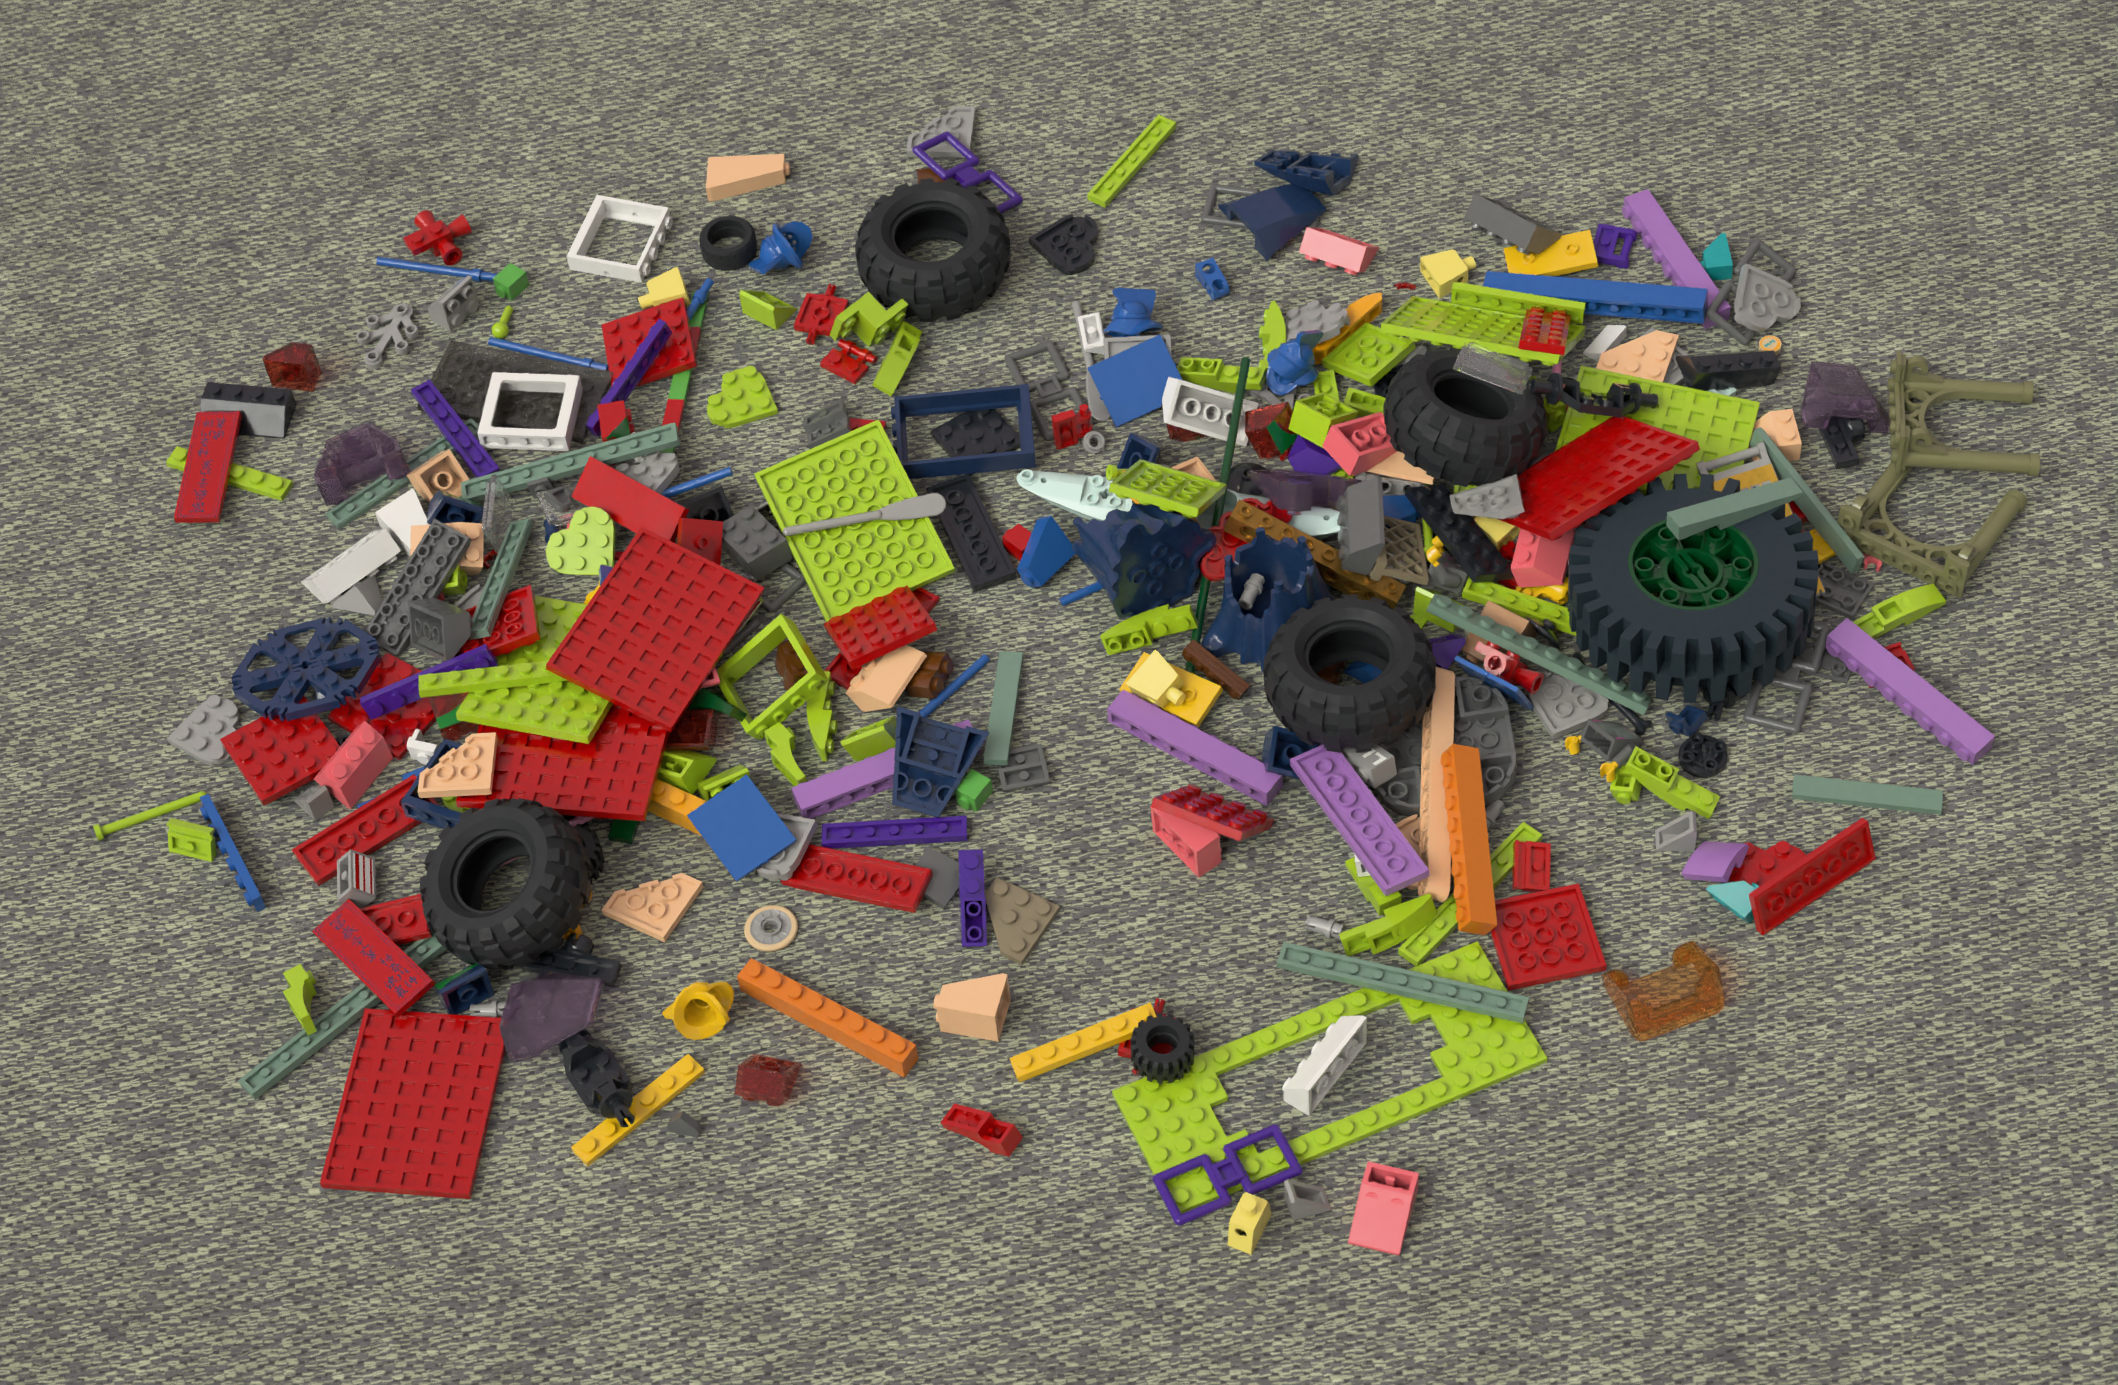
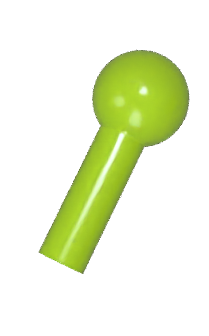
(501, 329)

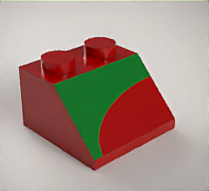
(615, 421)

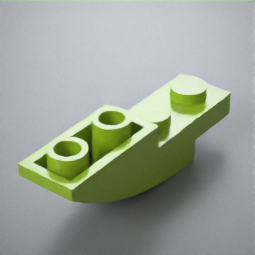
(1272, 333)
(897, 358)
(1216, 375)
(1901, 610)
(1144, 627)
(821, 718)
(1672, 788)
(1397, 925)

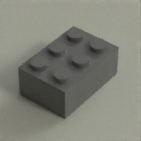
(754, 543)

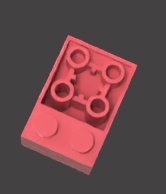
(1384, 1208)

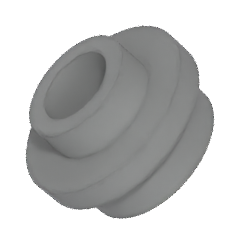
(1098, 437)

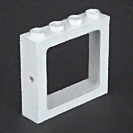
(622, 210)
(531, 439)

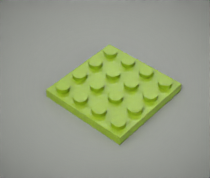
(1167, 488)

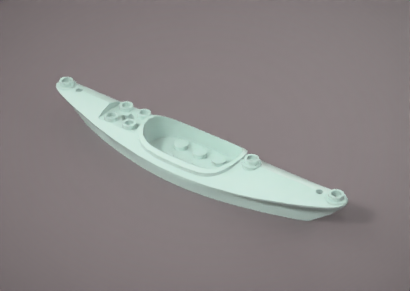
(1091, 499)

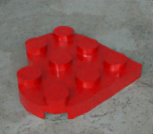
(1763, 865)

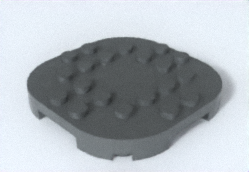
(1480, 723)

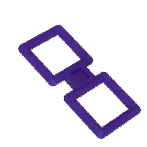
(965, 172)
(1227, 1174)

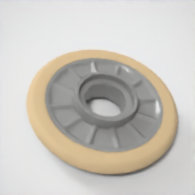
(774, 941)

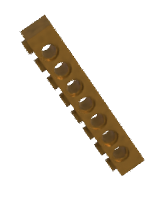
(1247, 518)

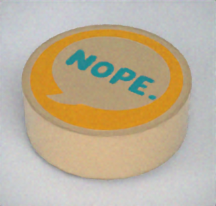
(1770, 343)

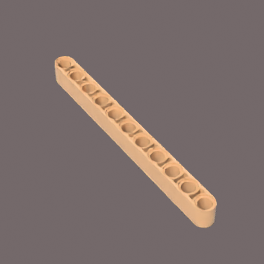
(1433, 832)

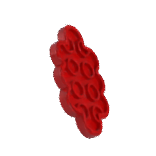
(1213, 562)

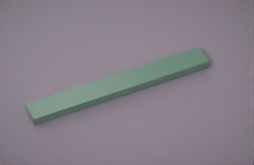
(384, 488)
(1812, 506)
(500, 578)

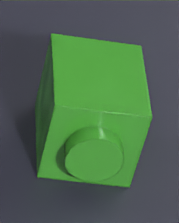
(510, 282)
(973, 790)

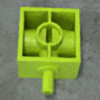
(1316, 415)

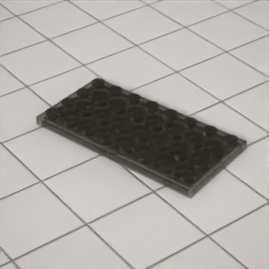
(466, 374)

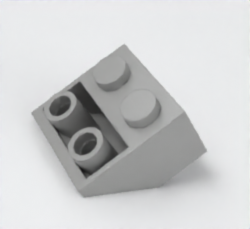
(455, 304)

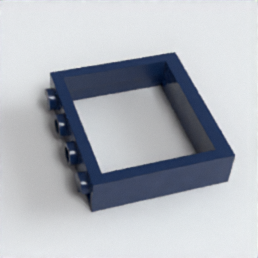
(425, 811)

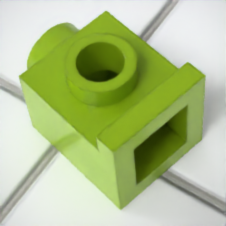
(1555, 415)
(457, 583)
(1625, 786)

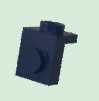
(1686, 721)

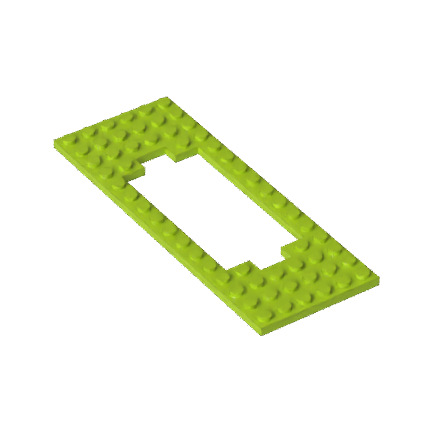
(1178, 1120)

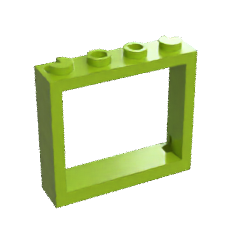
(755, 651)

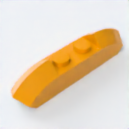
(1360, 312)

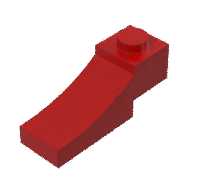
(983, 1128)

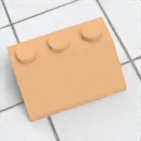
(1398, 467)
(885, 678)

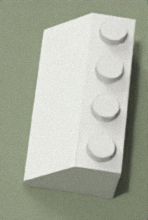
(1202, 410)
(352, 565)
(1326, 1063)

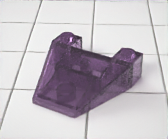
(356, 458)
(1300, 490)

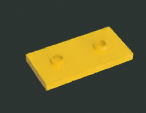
(1566, 255)
(1199, 695)

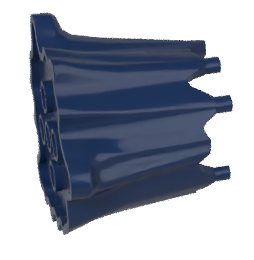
(1143, 556)
(1289, 584)

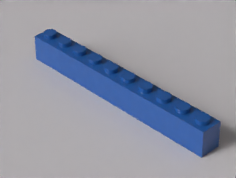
(1611, 297)

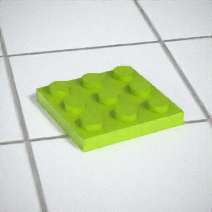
(1368, 354)

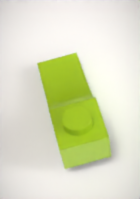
(782, 744)
(1372, 891)
(300, 995)

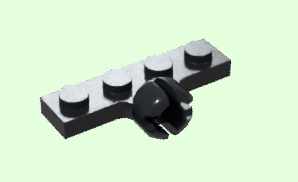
(1839, 439)
(577, 960)

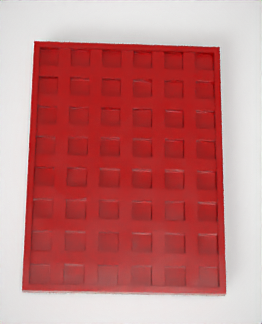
(1595, 474)
(655, 629)
(598, 779)
(416, 1104)

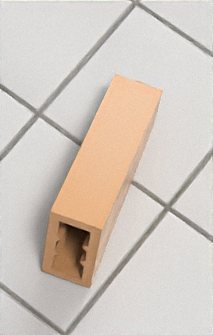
(742, 174)

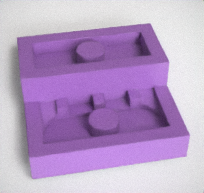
(1714, 861)

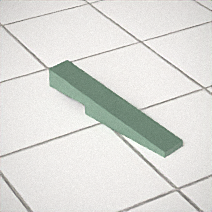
(1731, 508)

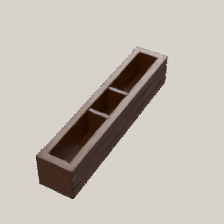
(1215, 670)

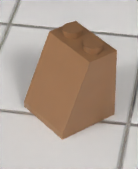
(1502, 617)

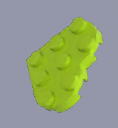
(742, 399)
(584, 545)

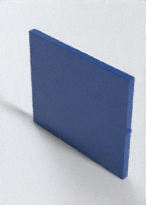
(1134, 380)
(1506, 689)
(741, 828)

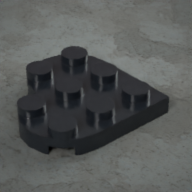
(1067, 243)

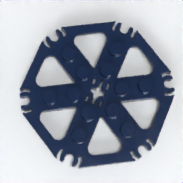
(320, 671)

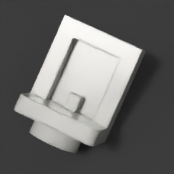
(419, 749)

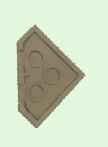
(1018, 918)

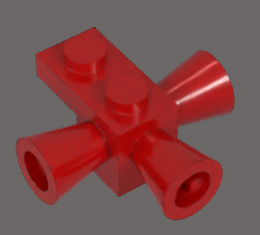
(437, 237)
(1509, 667)

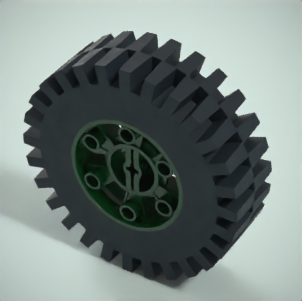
(1693, 628)

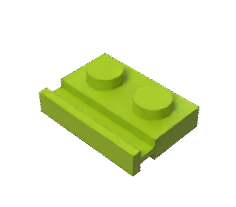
(191, 840)

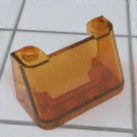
(1669, 996)

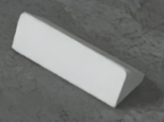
(1092, 333)
(1606, 340)

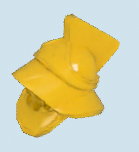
(701, 1009)

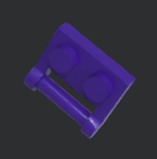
(1606, 242)

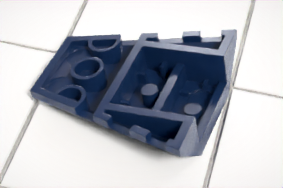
(1312, 171)
(1275, 215)
(930, 761)

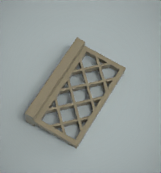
(1385, 559)

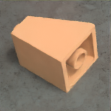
(974, 1007)

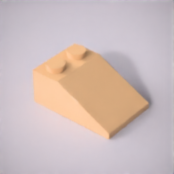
(473, 558)

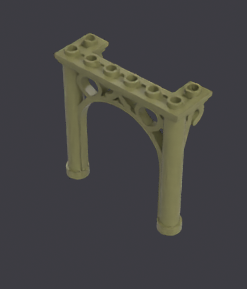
(1919, 446)
(1907, 552)

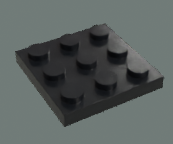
(976, 434)

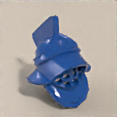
(777, 251)
(1132, 313)
(1293, 363)

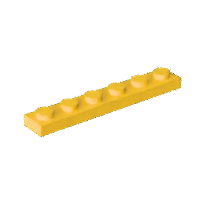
(1079, 1044)
(643, 1106)

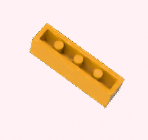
(674, 804)

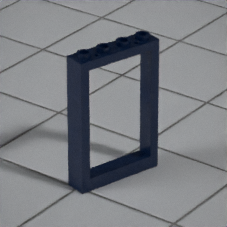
(964, 401)

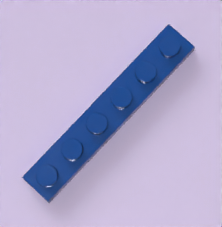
(234, 861)

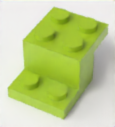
(869, 320)

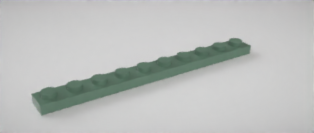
(575, 461)
(1538, 653)
(1403, 982)
(327, 1026)

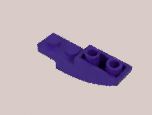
(972, 898)

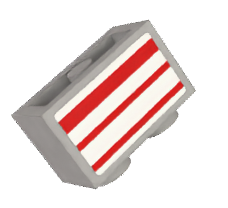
(356, 878)

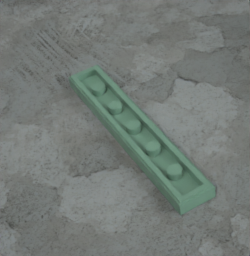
(1003, 708)
(1867, 794)

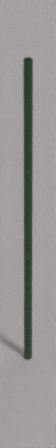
(1220, 502)

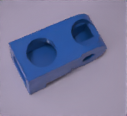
(1212, 279)

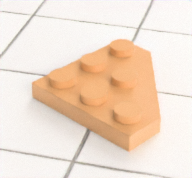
(1642, 357)
(462, 770)
(655, 905)

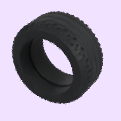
(733, 257)

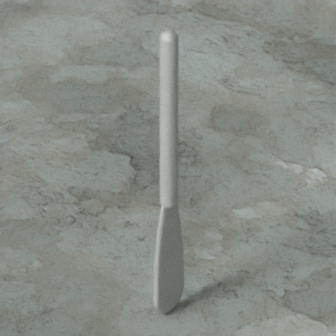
(1096, 405)
(910, 508)

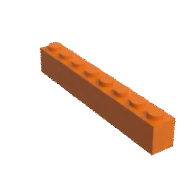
(1468, 840)
(828, 1017)

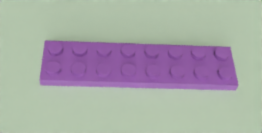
(1360, 819)

